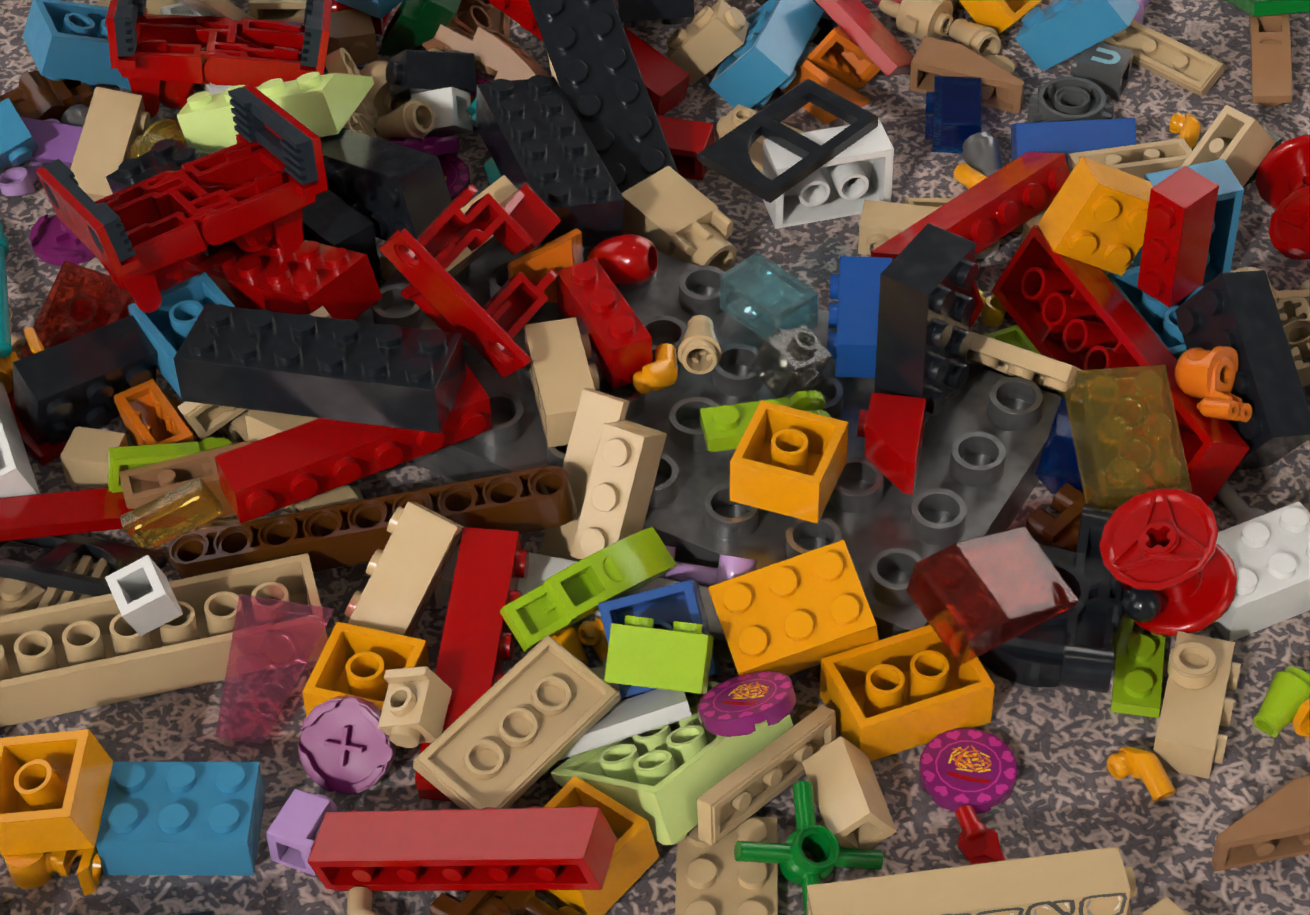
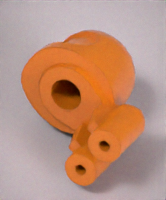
(1212, 378)

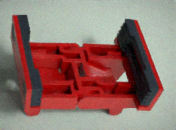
(173, 52)
(225, 196)

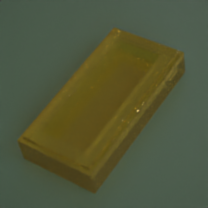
(172, 514)

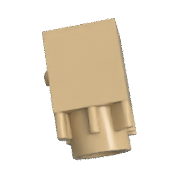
(679, 220)

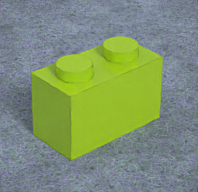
(659, 657)

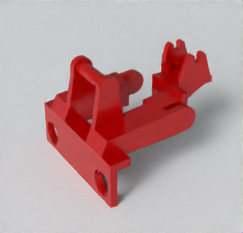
(520, 226)

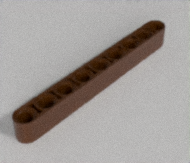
(355, 530)

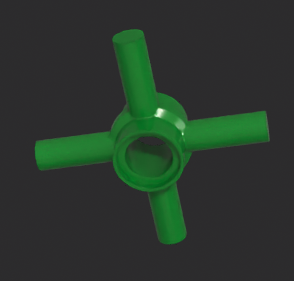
(814, 839)

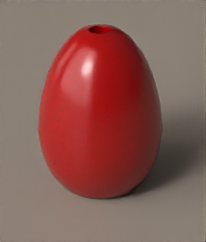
(626, 258)

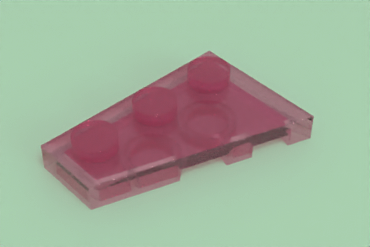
(264, 663)

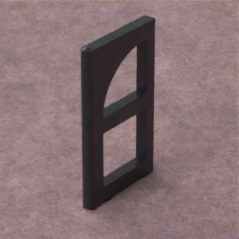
(731, 152)
(66, 551)

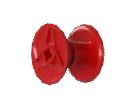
(1285, 186)
(1170, 546)

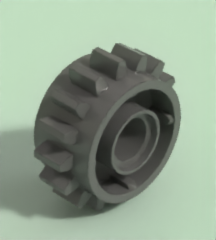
(1069, 101)

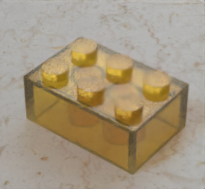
(1125, 433)

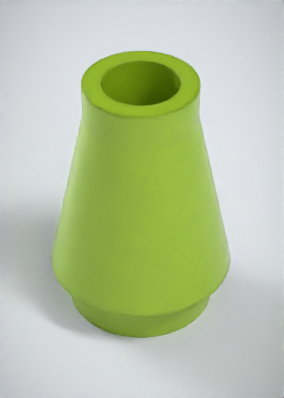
(1282, 700)

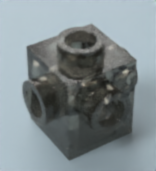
(791, 361)

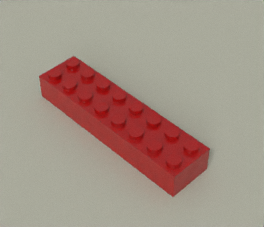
(1086, 322)

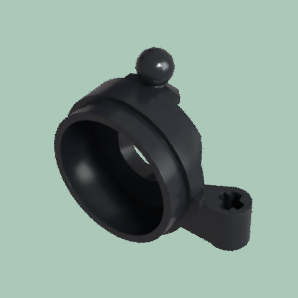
(1080, 642)

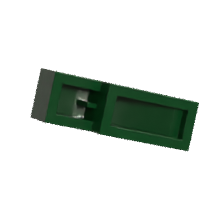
(416, 23)

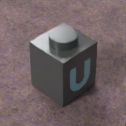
(1105, 66)

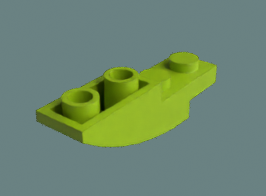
(585, 584)

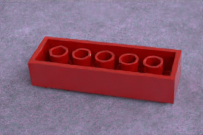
(293, 280)

